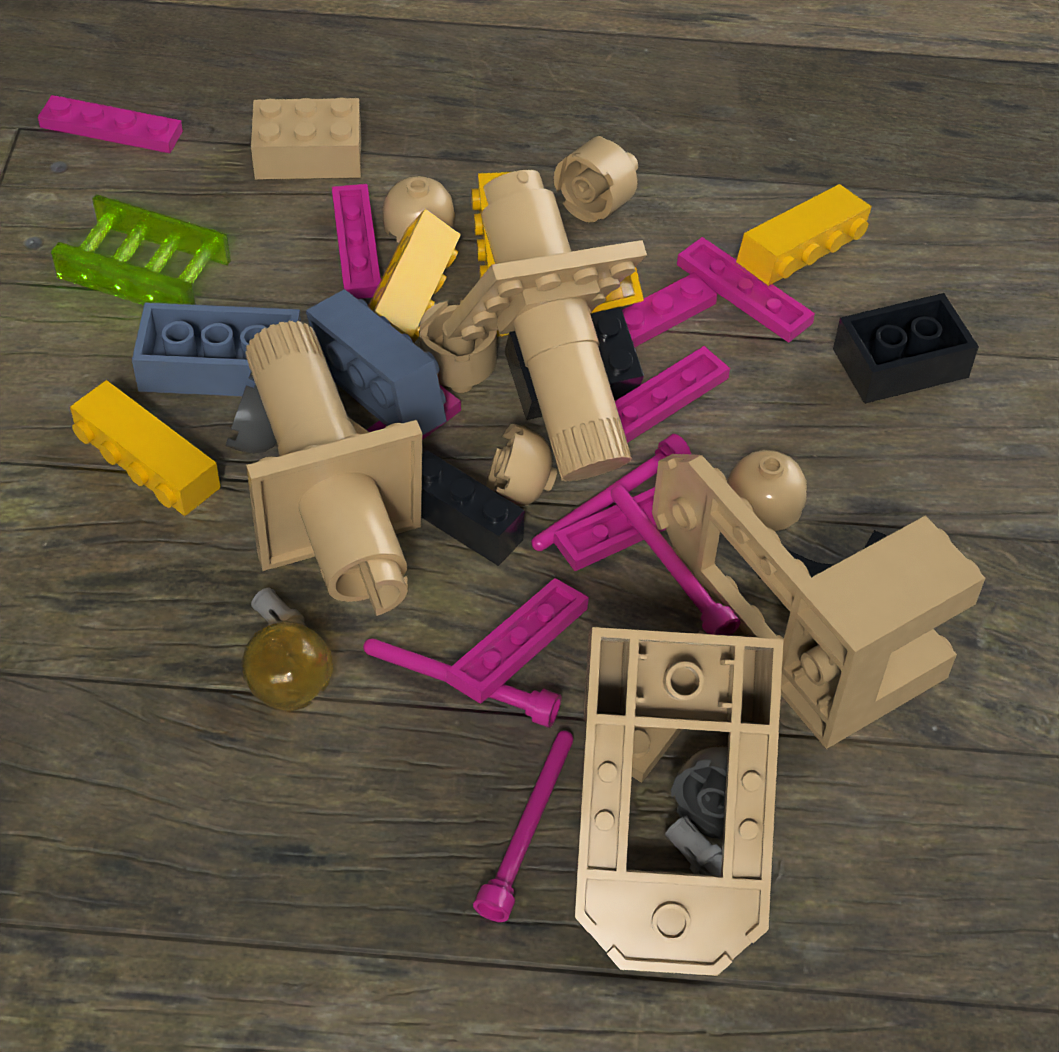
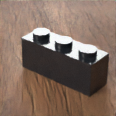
(469, 510)

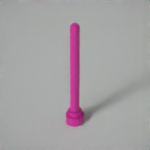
(671, 445)
(715, 617)
(540, 706)
(496, 897)

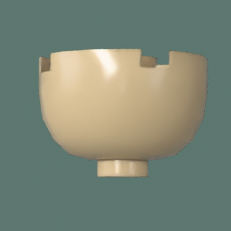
(410, 198)
(522, 467)
(771, 486)

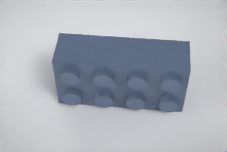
(199, 347)
(378, 363)

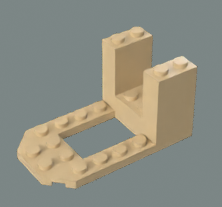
(855, 632)
(691, 684)

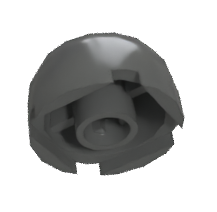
(252, 424)
(702, 789)

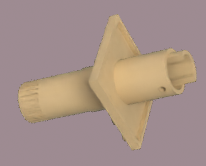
(548, 302)
(329, 487)

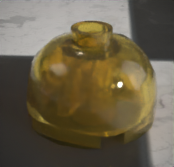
(286, 665)

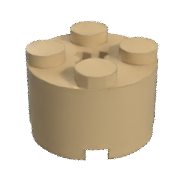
(596, 179)
(459, 361)

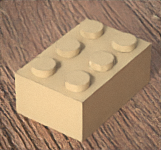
(306, 138)

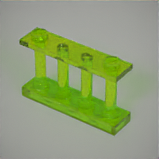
(131, 282)

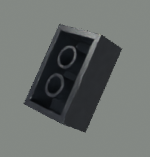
(905, 347)
(616, 353)

